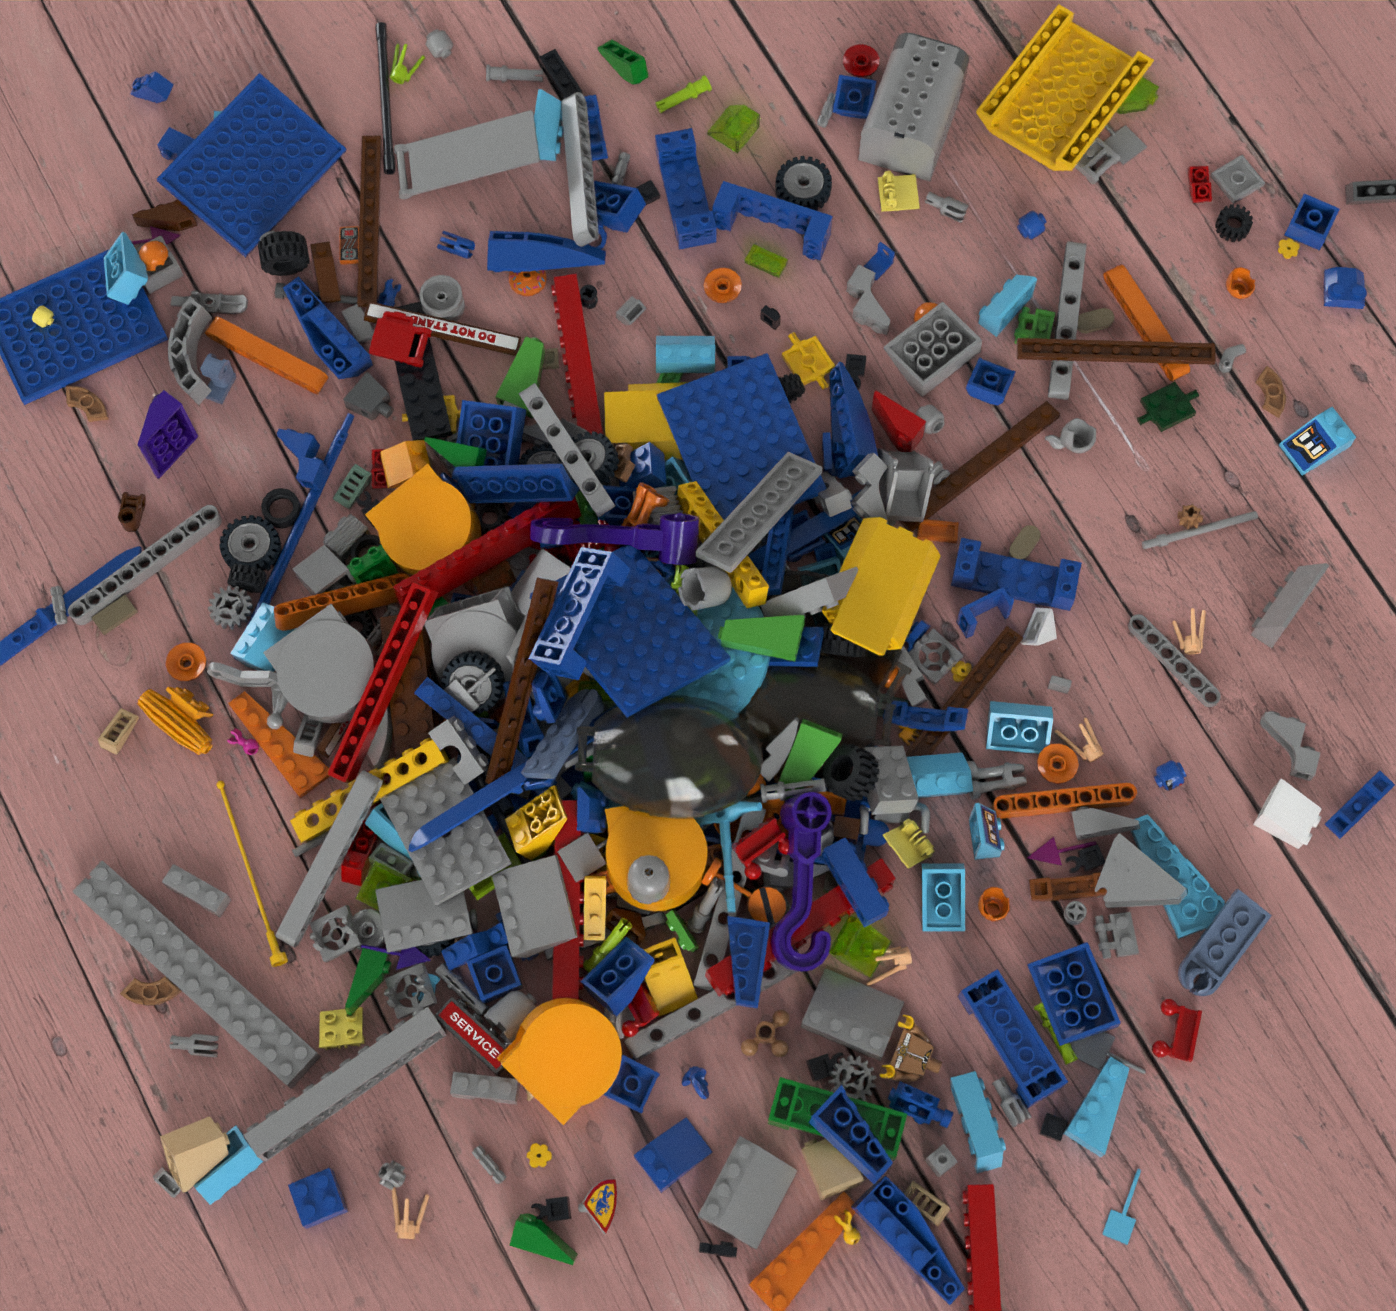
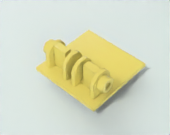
(898, 192)
(908, 844)
(341, 1029)

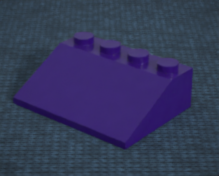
(165, 433)

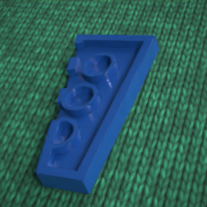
(748, 952)

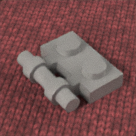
(1122, 932)

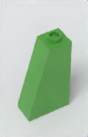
(523, 373)
(765, 635)
(809, 752)

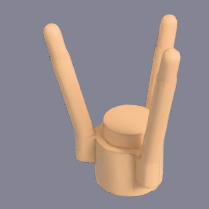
(1193, 643)
(1092, 750)
(899, 957)
(406, 1228)

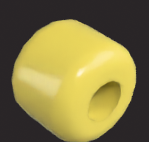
(43, 316)

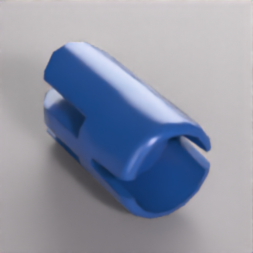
(460, 246)

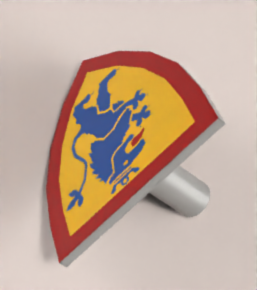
(601, 1203)

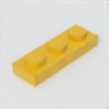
(594, 907)

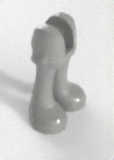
(1006, 771)

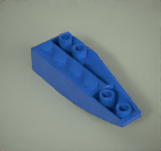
(537, 252)
(326, 334)
(849, 423)
(908, 1235)

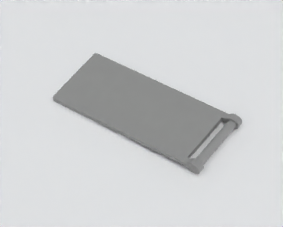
(468, 153)

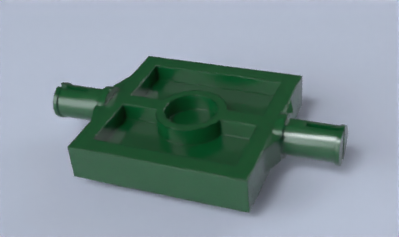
(1168, 407)

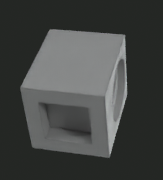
(941, 1160)

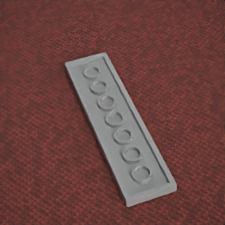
(758, 512)

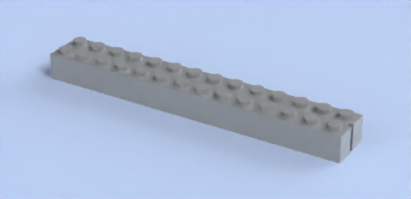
(197, 974)

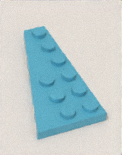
(1201, 902)

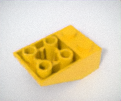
(537, 823)
(669, 978)

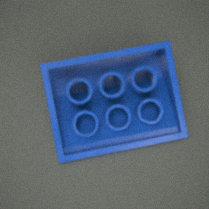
(492, 428)
(1074, 994)

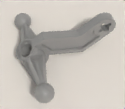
(254, 679)

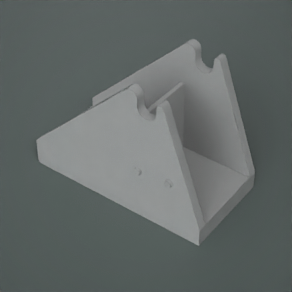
(905, 484)
(1136, 879)

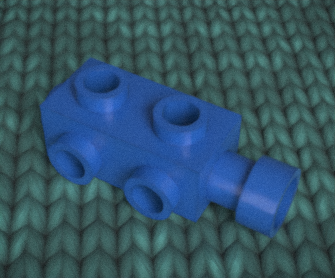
(918, 1105)

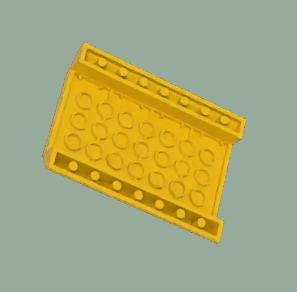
(1061, 92)

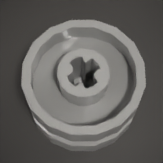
(442, 298)

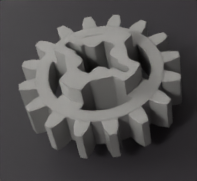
(222, 611)
(848, 1072)

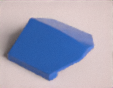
(539, 784)

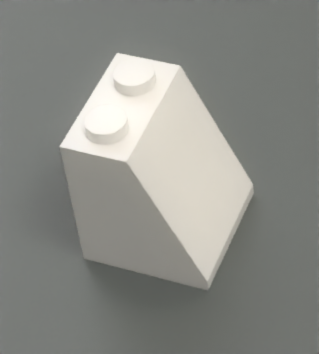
(1288, 815)

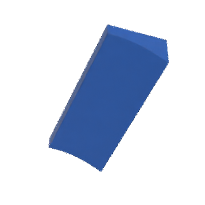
(515, 483)

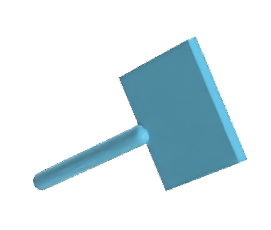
(1119, 1225)

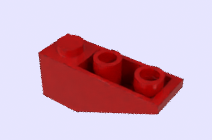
(356, 861)

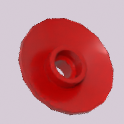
(861, 54)

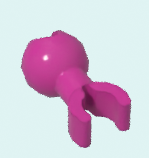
(249, 746)

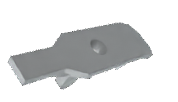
(221, 303)

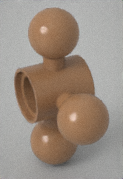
(779, 1047)

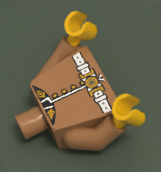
(911, 1055)

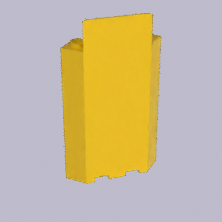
(637, 418)
(887, 587)

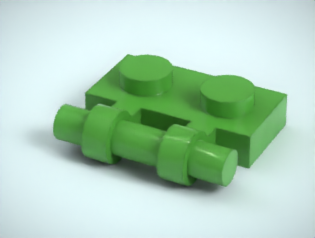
(1041, 321)
(686, 939)

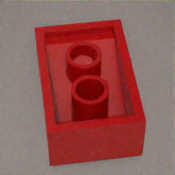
(900, 424)

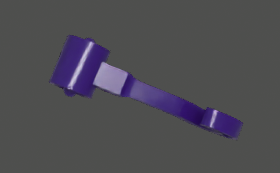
(674, 537)
(804, 819)

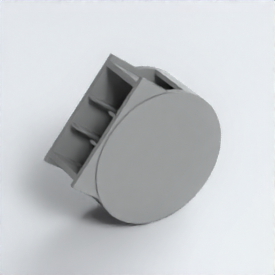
(475, 624)
(324, 666)

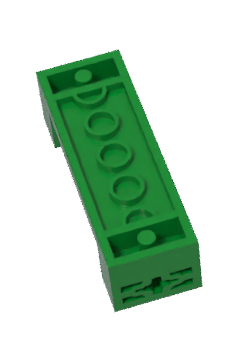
(797, 1102)

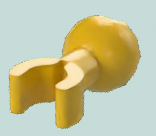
(850, 1233)

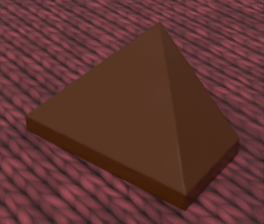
(636, 933)

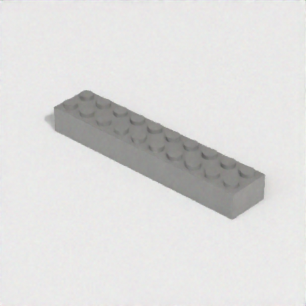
(344, 1084)

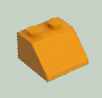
(403, 461)

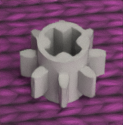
(392, 1175)

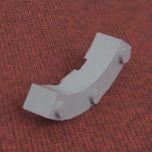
(183, 349)

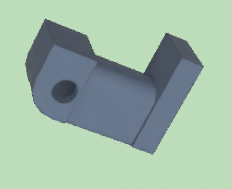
(221, 377)

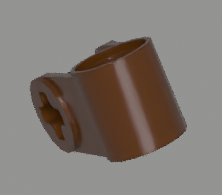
(131, 507)

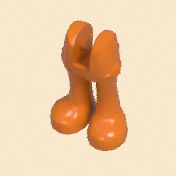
(647, 500)

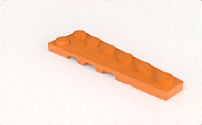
(300, 771)
(794, 1265)

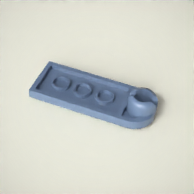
(562, 735)
(1222, 944)

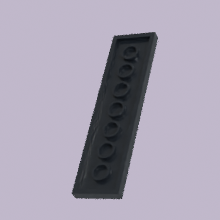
(423, 391)

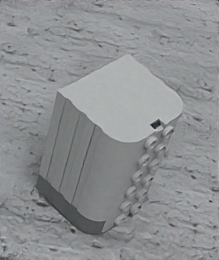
(914, 106)

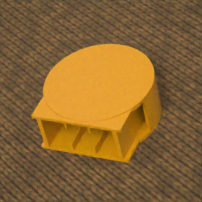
(424, 521)
(673, 840)
(564, 1055)

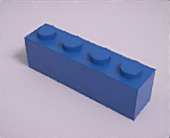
(173, 143)
(855, 882)

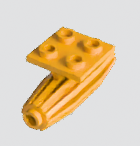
(178, 717)

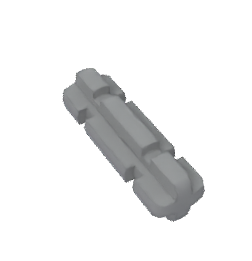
(826, 111)
(621, 168)
(58, 605)
(488, 1164)

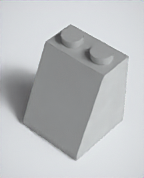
(323, 572)

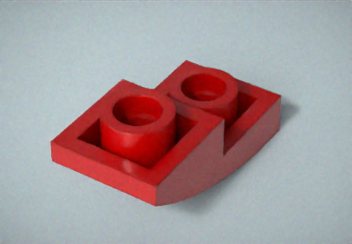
(1199, 184)
(377, 471)

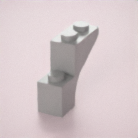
(867, 309)
(868, 501)
(1289, 735)

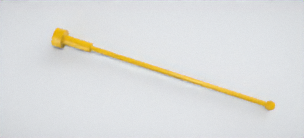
(278, 958)

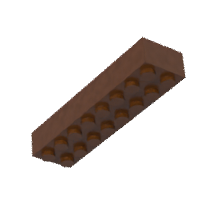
(410, 714)

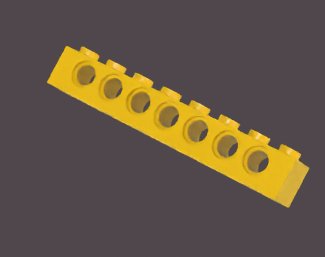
(745, 577)
(307, 830)

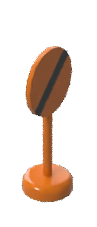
(764, 903)

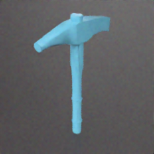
(724, 819)

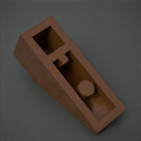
(325, 272)

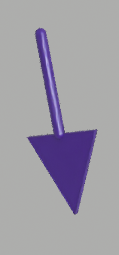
(407, 957)

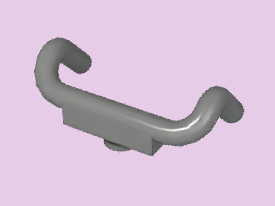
(894, 817)

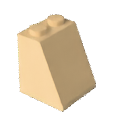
(194, 1151)
(830, 1169)

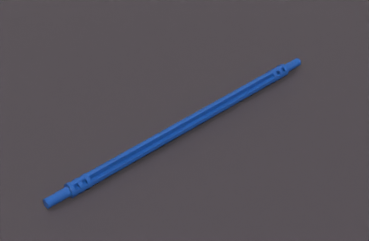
(303, 518)

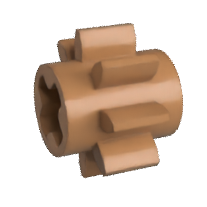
(1190, 516)

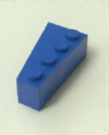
(851, 1135)

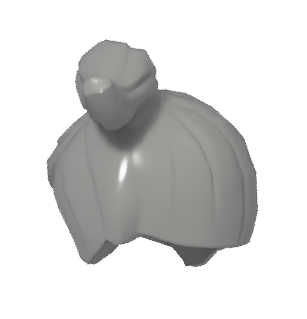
(1075, 436)

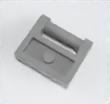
(1092, 156)
(766, 861)

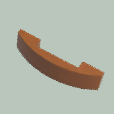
(1065, 888)

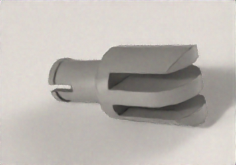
(948, 206)
(193, 1044)
(1011, 1103)

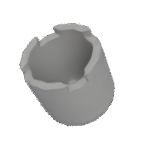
(704, 587)
(652, 887)
(510, 1013)

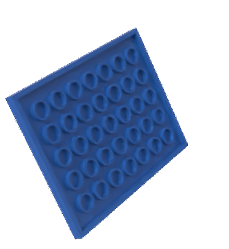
(251, 165)
(85, 333)
(735, 430)
(644, 638)

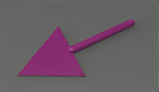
(167, 236)
(1050, 854)

